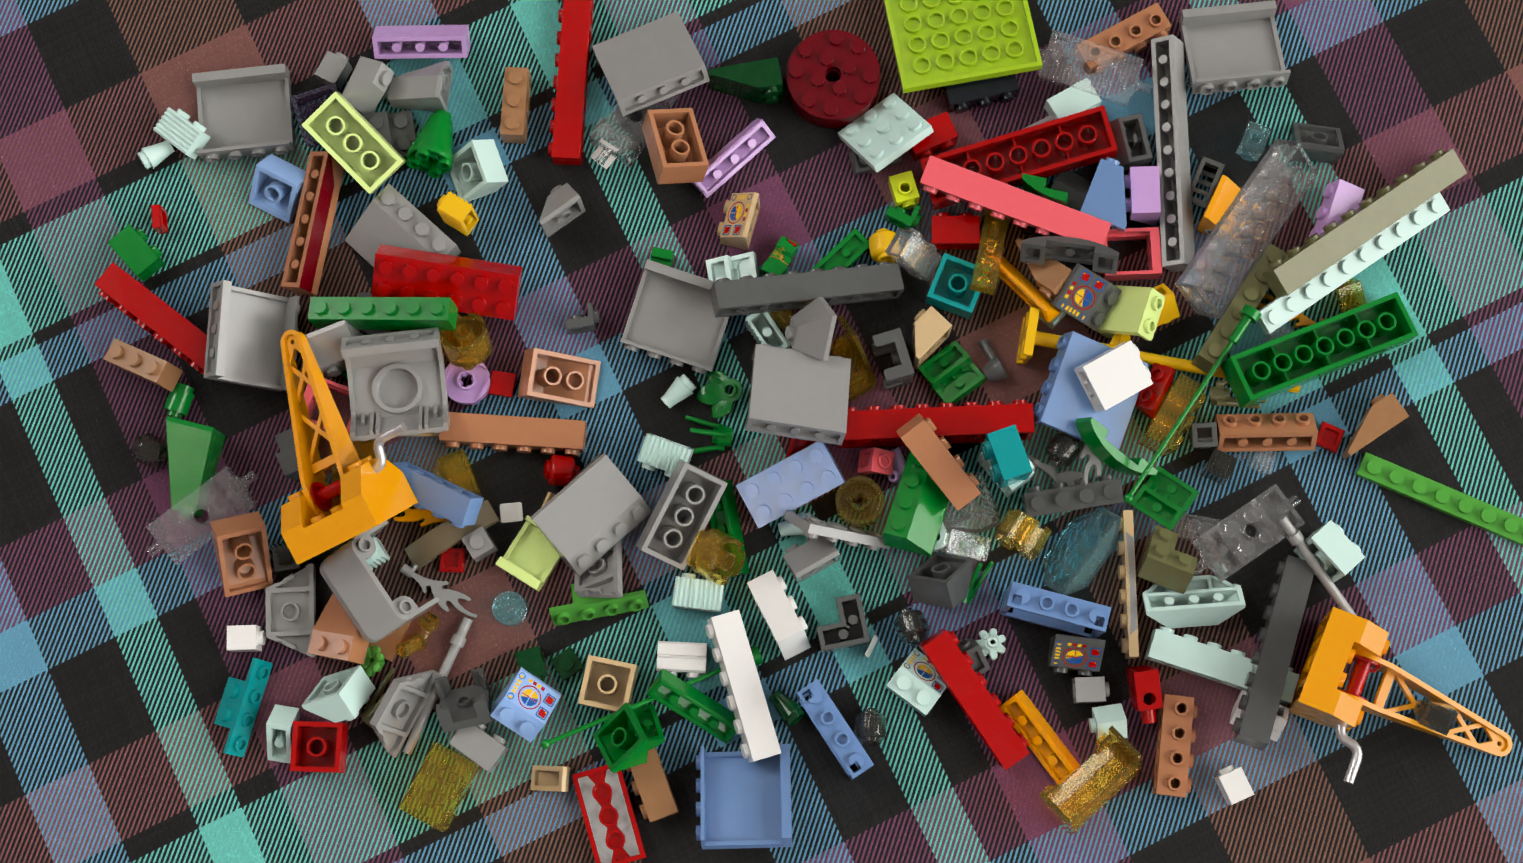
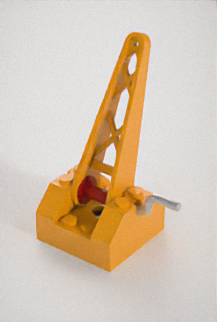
(368, 487)
(1348, 638)

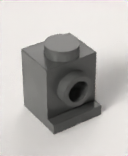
(1203, 435)

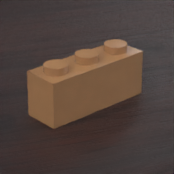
(515, 105)
(143, 365)
(653, 788)

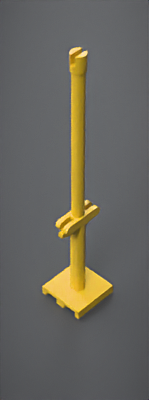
(1030, 336)

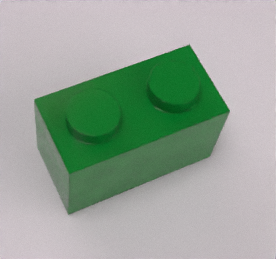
(136, 252)

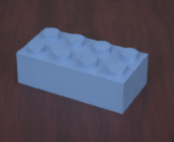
(790, 483)

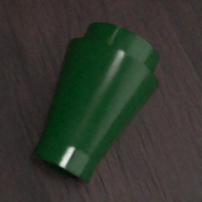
(787, 708)

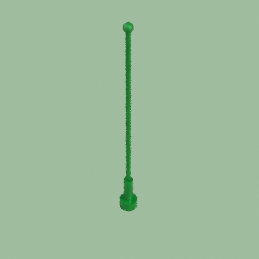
(1249, 315)
(545, 743)

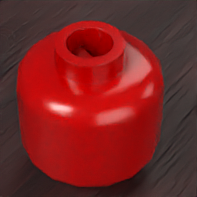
(560, 470)

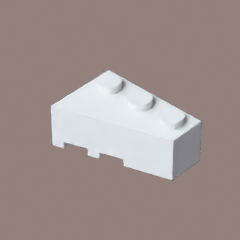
(780, 614)

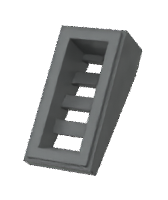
(1214, 165)

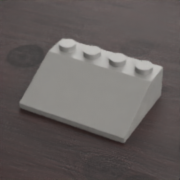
(396, 223)
(591, 514)

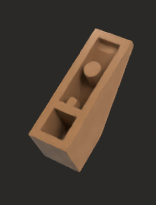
(1049, 276)
(1377, 420)

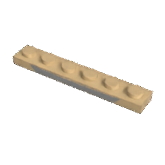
(1128, 595)

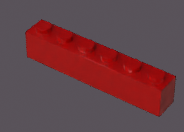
(974, 699)

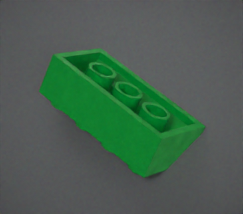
(915, 511)

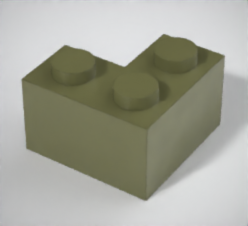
(1164, 564)

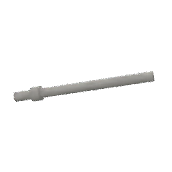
(1296, 539)
(458, 641)

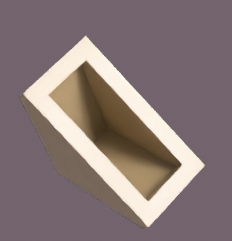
(550, 778)

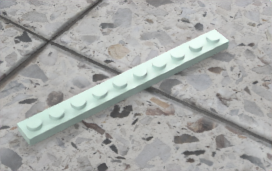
(1287, 307)

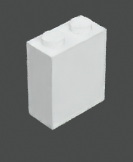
(1113, 376)

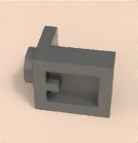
(582, 324)
(973, 649)

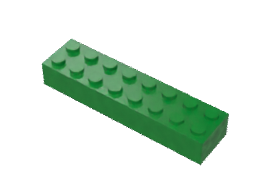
(1318, 350)

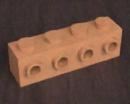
(1132, 33)
(1266, 432)
(938, 461)
(1173, 746)

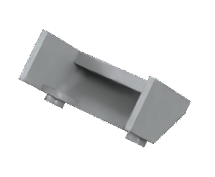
(363, 594)

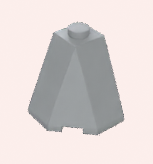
(422, 88)

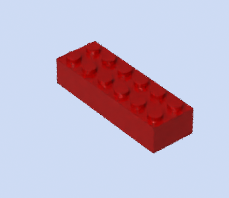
(472, 284)
(153, 315)

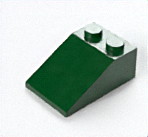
(753, 81)

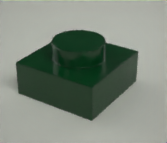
(567, 664)

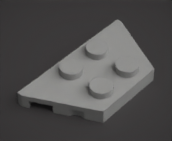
(603, 577)
(292, 610)
(402, 708)

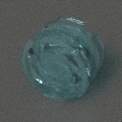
(510, 608)

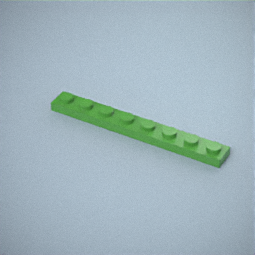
(1441, 498)

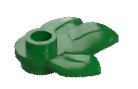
(716, 393)

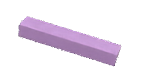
(735, 156)

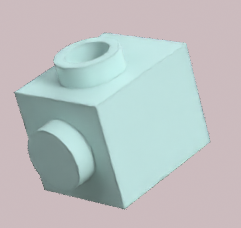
(1107, 716)

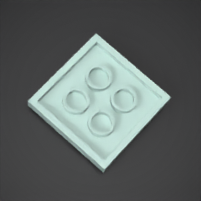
(885, 132)

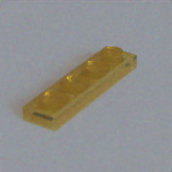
(989, 254)

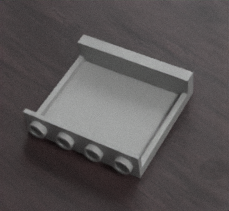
(1233, 47)
(651, 63)
(245, 112)
(674, 318)
(246, 336)
(798, 395)

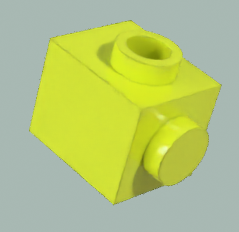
(904, 190)

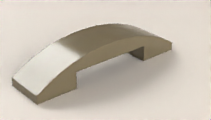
(446, 536)

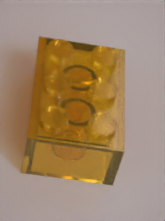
(1168, 413)
(439, 787)

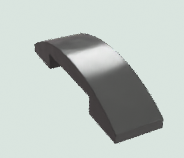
(1069, 249)

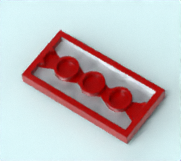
(608, 816)

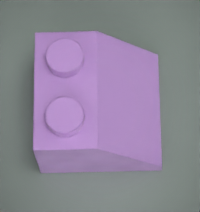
(1144, 194)

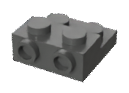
(395, 128)

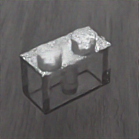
(914, 253)

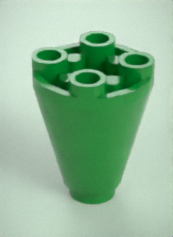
(433, 146)

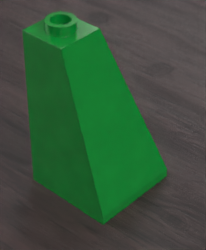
(191, 456)

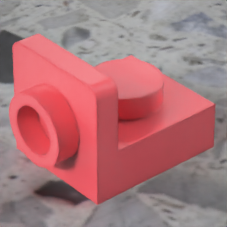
(875, 461)

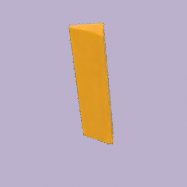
(1027, 291)
(1041, 737)

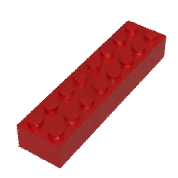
(1036, 150)
(956, 423)

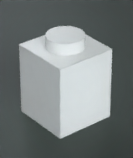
(245, 638)
(1233, 784)

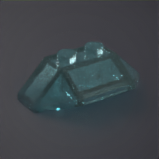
(1081, 551)

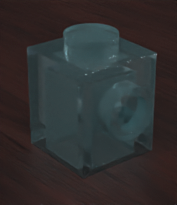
(1253, 141)

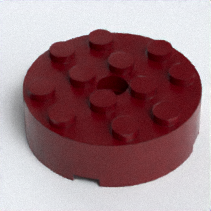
(827, 56)

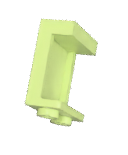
(1134, 313)
(530, 556)

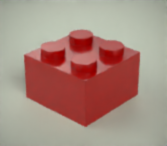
(319, 747)

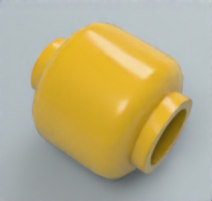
(878, 244)

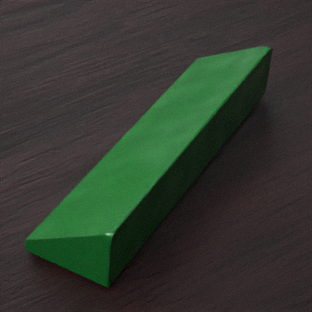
(727, 519)
(693, 705)

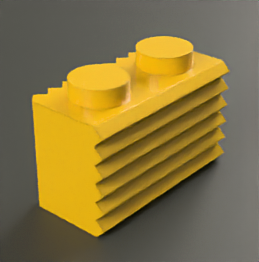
(457, 213)

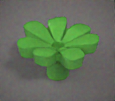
(374, 661)

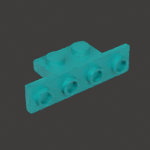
(241, 705)

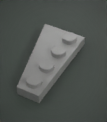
(833, 531)

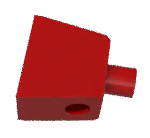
(1142, 681)

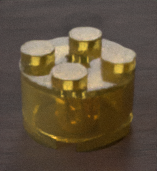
(468, 343)
(871, 495)
(1022, 533)
(716, 556)

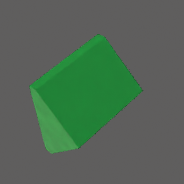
(622, 740)

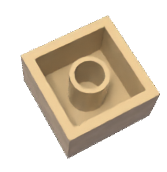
(607, 683)

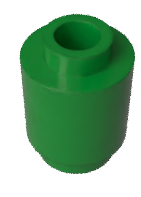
(179, 401)

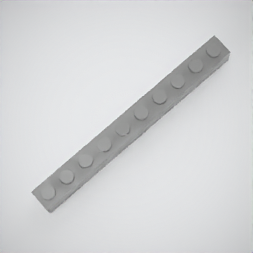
(1172, 152)

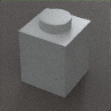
(334, 69)
(479, 544)
(1090, 690)

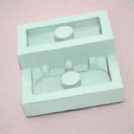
(732, 267)

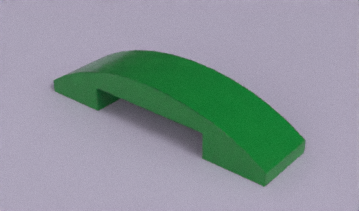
(1094, 437)

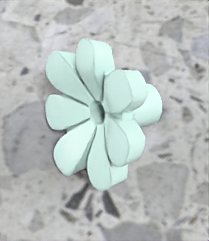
(987, 647)

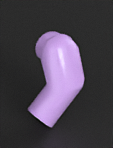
(898, 467)

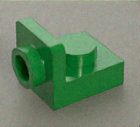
(899, 217)

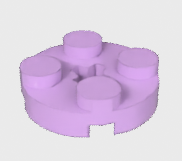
(472, 393)

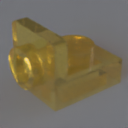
(1350, 295)

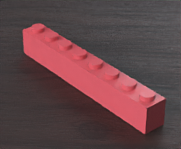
(1010, 202)

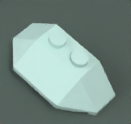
(1202, 604)

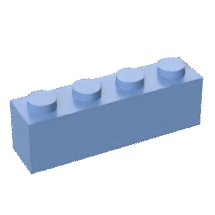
(441, 496)

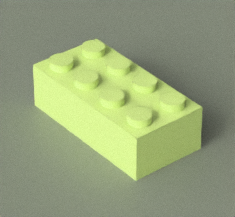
(353, 142)

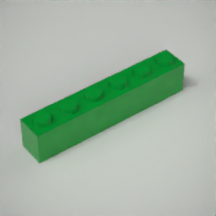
(384, 312)

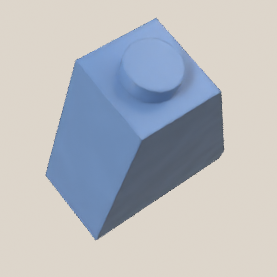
(1107, 194)

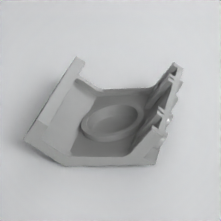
(396, 381)

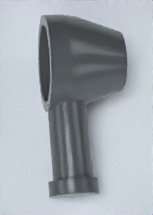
(993, 369)

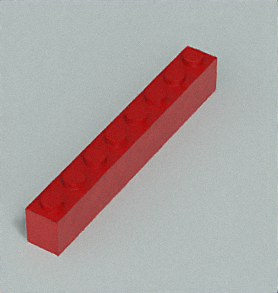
(571, 82)

